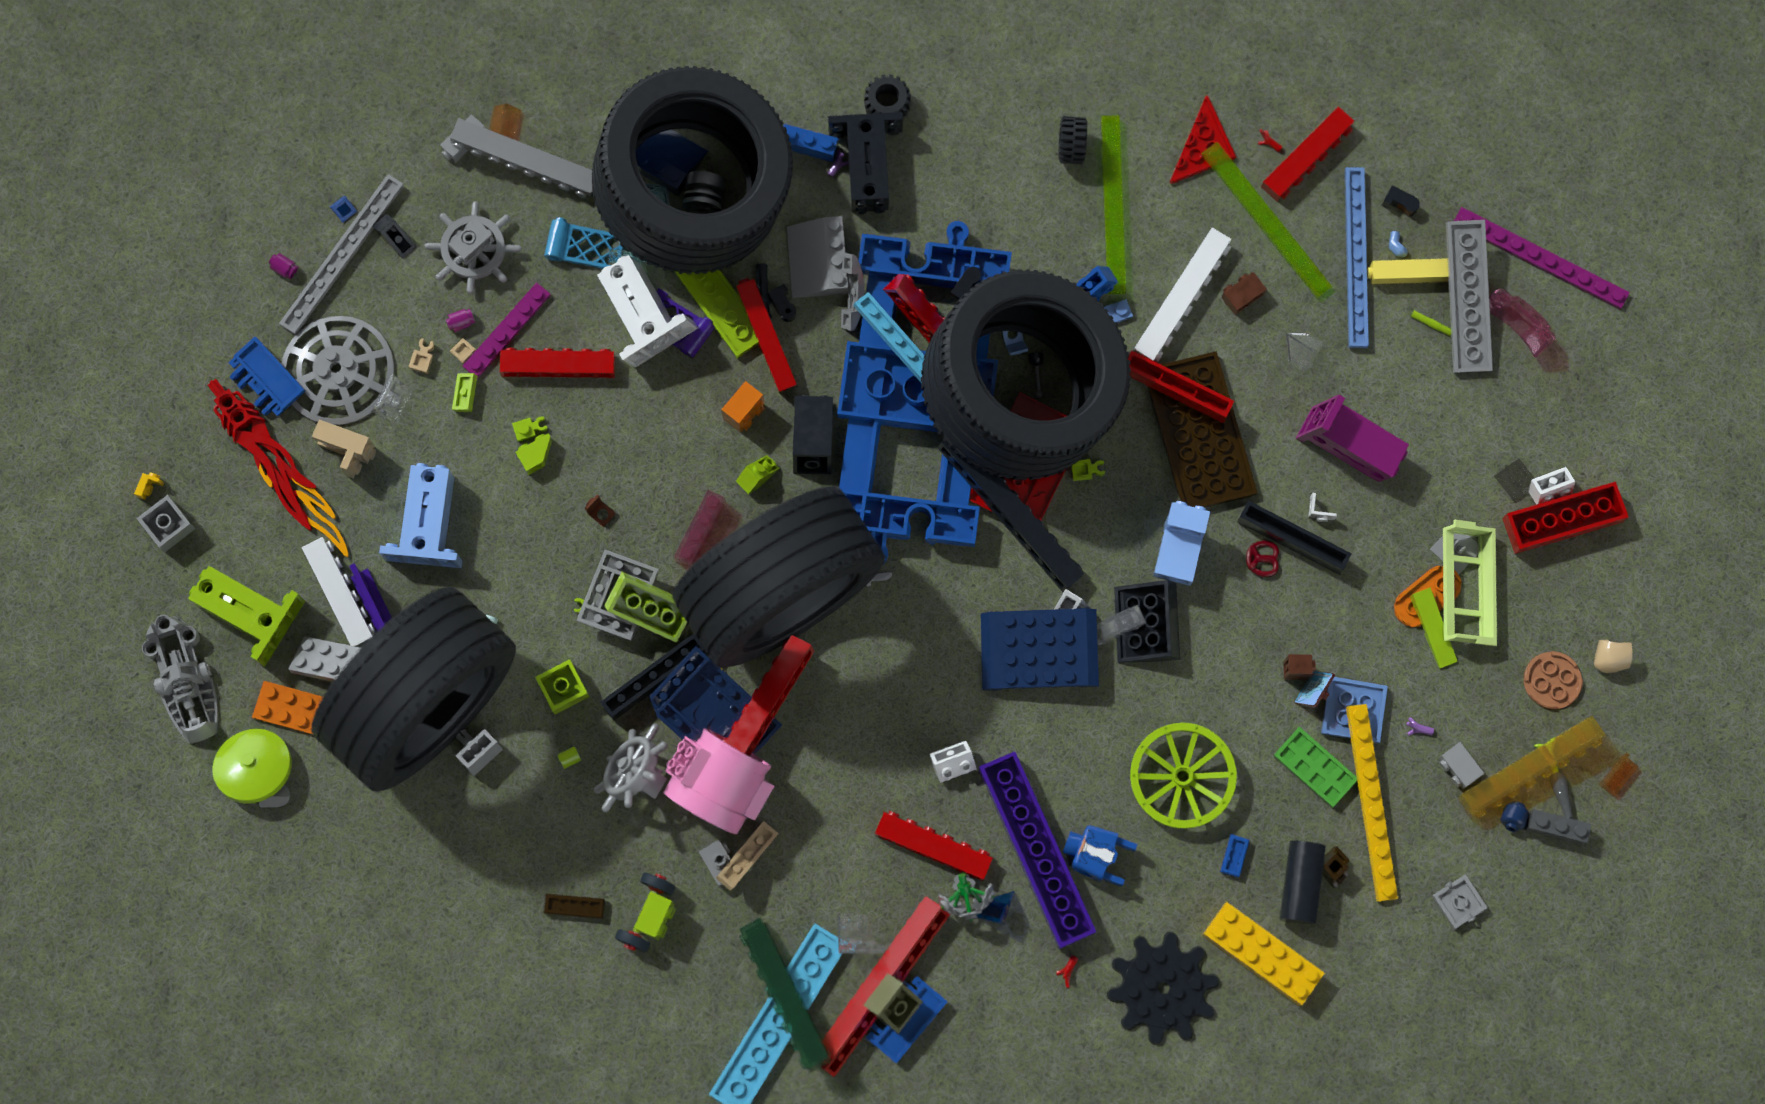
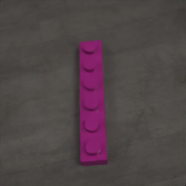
(507, 330)

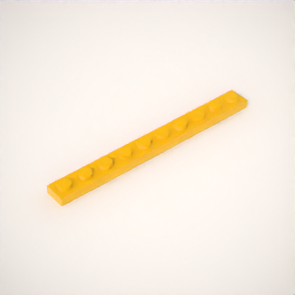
(1371, 802)

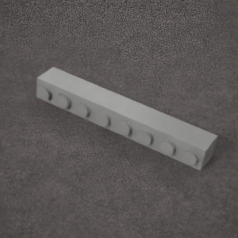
(522, 157)

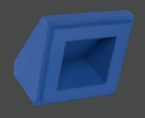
(343, 209)

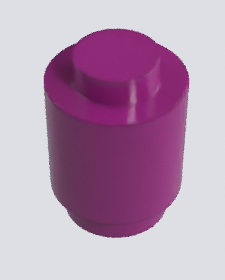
(283, 266)
(460, 320)

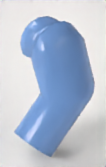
(1395, 246)

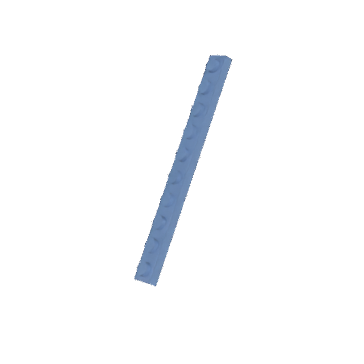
(1356, 258)

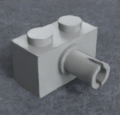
(477, 751)
(715, 858)

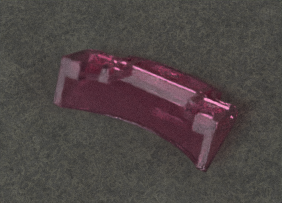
(1523, 320)

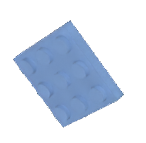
(1350, 693)

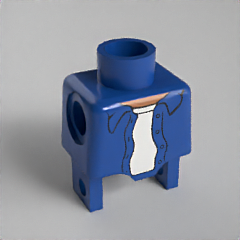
(1095, 852)

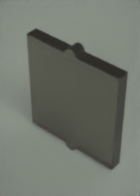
(1515, 479)

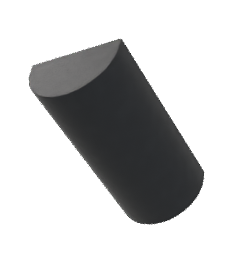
(1302, 882)

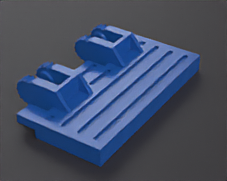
(265, 374)
(895, 1044)

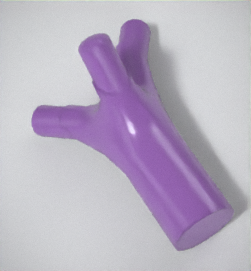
(837, 164)
(1418, 728)

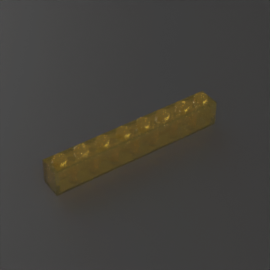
(1531, 767)

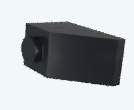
(394, 236)

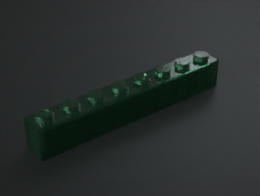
(785, 995)

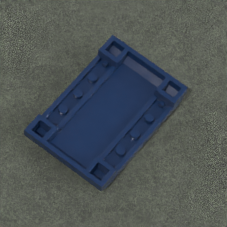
(1039, 649)

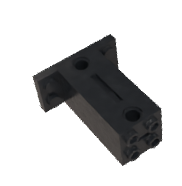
(867, 156)

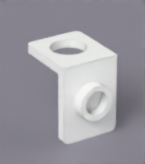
(1320, 516)

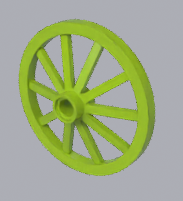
(1220, 747)

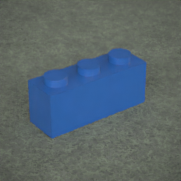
(812, 143)

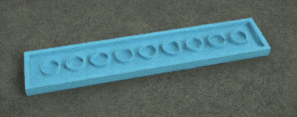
(766, 1035)

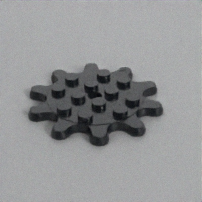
(1141, 993)

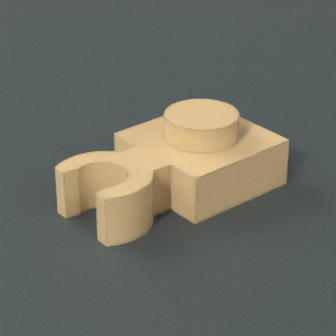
(421, 359)

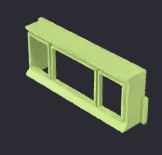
(1487, 583)

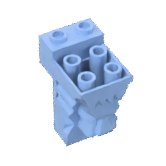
(1181, 543)

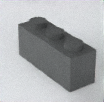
(1558, 827)

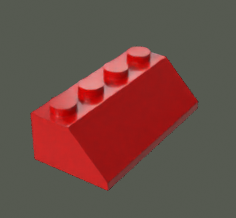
(914, 305)

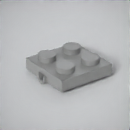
(1459, 901)

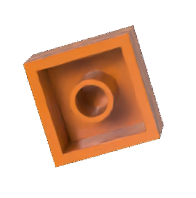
(743, 407)

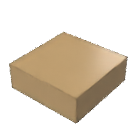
(462, 351)

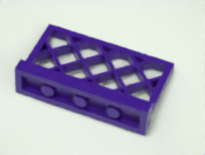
(370, 597)

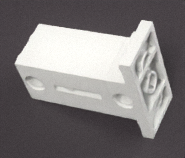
(642, 311)

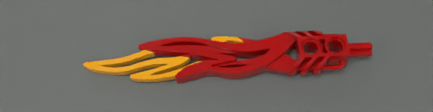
(261, 436)

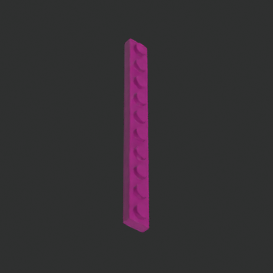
(1549, 261)

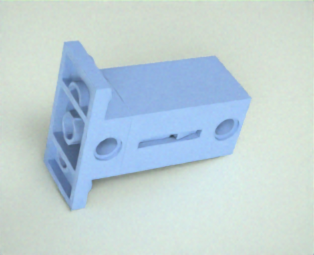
(425, 520)

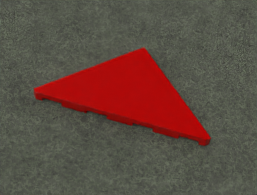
(1204, 133)

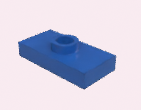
(1234, 856)

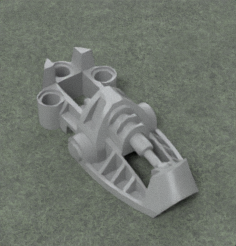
(183, 679)

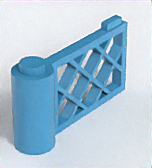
(559, 243)

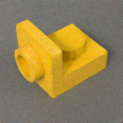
(145, 486)

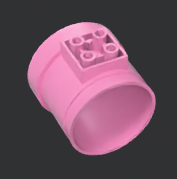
(718, 781)

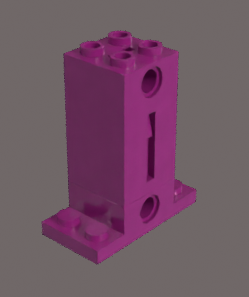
(1353, 439)

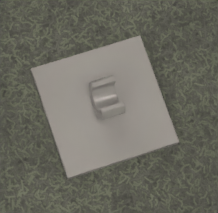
(1463, 546)

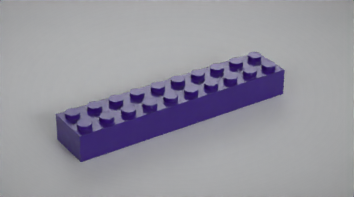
(1036, 850)

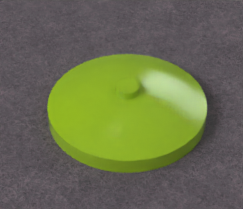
(252, 766)

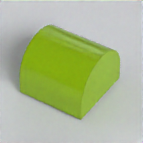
(569, 757)

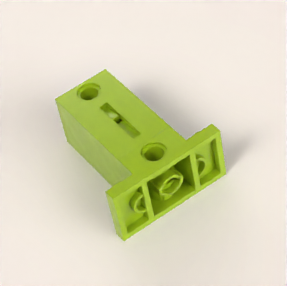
(246, 610)

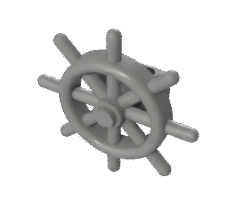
(470, 245)
(634, 765)

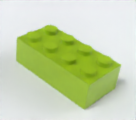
(646, 607)

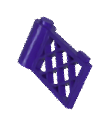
(692, 342)

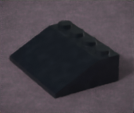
(1159, 636)

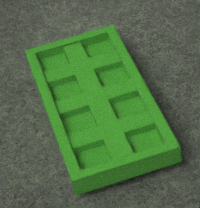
(1315, 767)

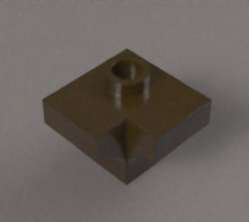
(1335, 867)

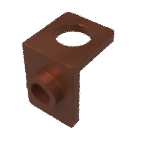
(596, 504)

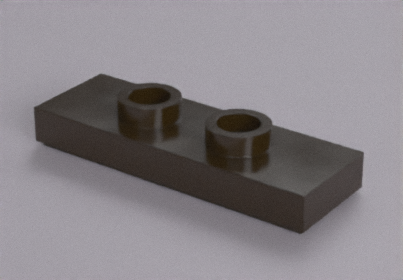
(574, 906)

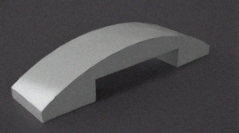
(851, 265)

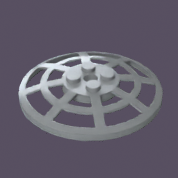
(346, 376)

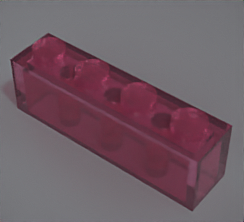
(700, 529)

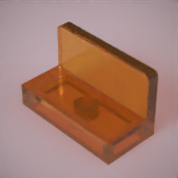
(505, 120)
(1618, 774)

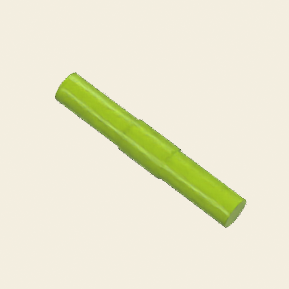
(1431, 323)

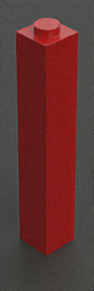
(765, 334)

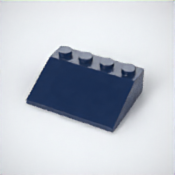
(668, 159)

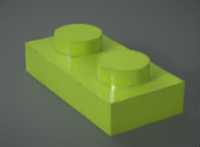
(464, 392)

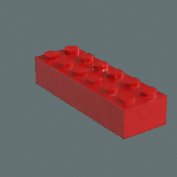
(1565, 517)

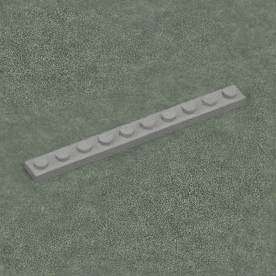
(341, 254)

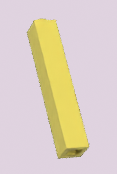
(1408, 271)

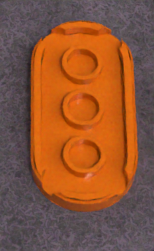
(1403, 605)

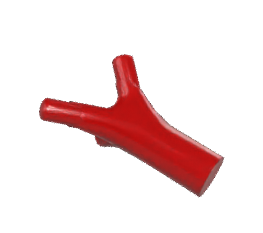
(1269, 141)
(1067, 970)

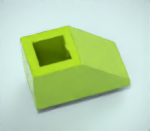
(534, 455)
(757, 474)

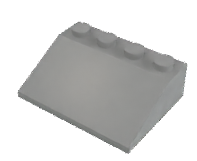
(817, 257)

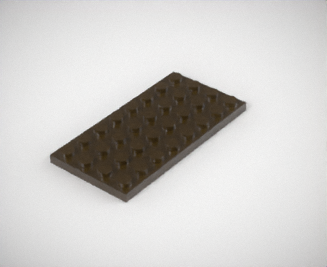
(1202, 452)

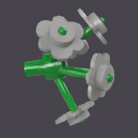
(964, 888)

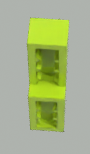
(1433, 626)

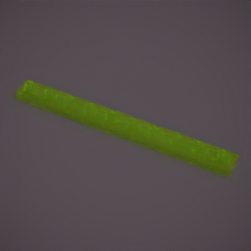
(1113, 200)
(1266, 220)

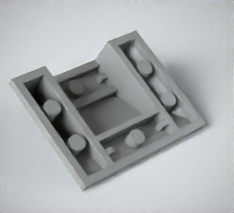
(608, 571)

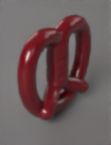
(1262, 558)

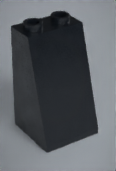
(813, 435)

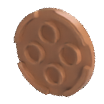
(1553, 680)

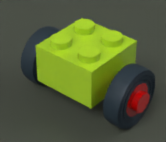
(653, 914)

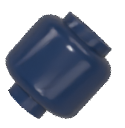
(1514, 816)

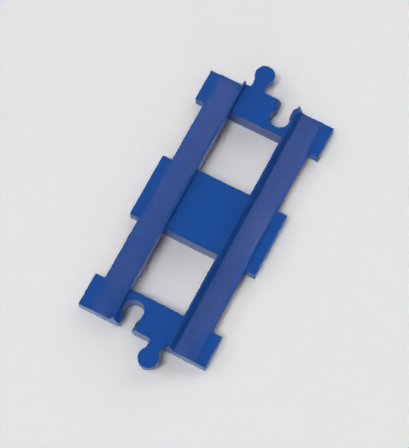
(884, 392)

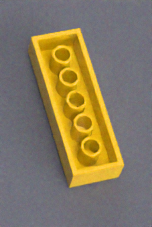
(1263, 954)

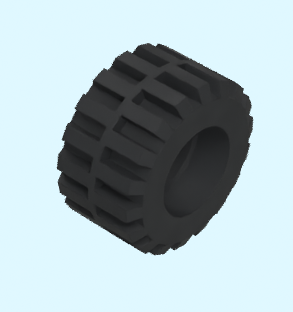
(887, 85)
(1072, 140)

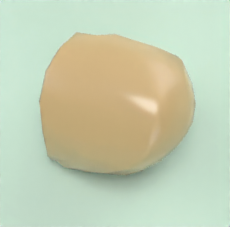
(1613, 656)

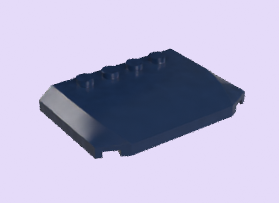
(702, 697)

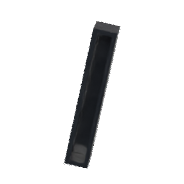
(1294, 537)

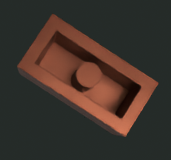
(1243, 293)
(1298, 666)

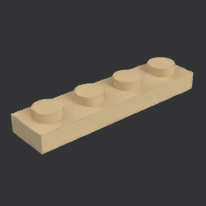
(747, 855)

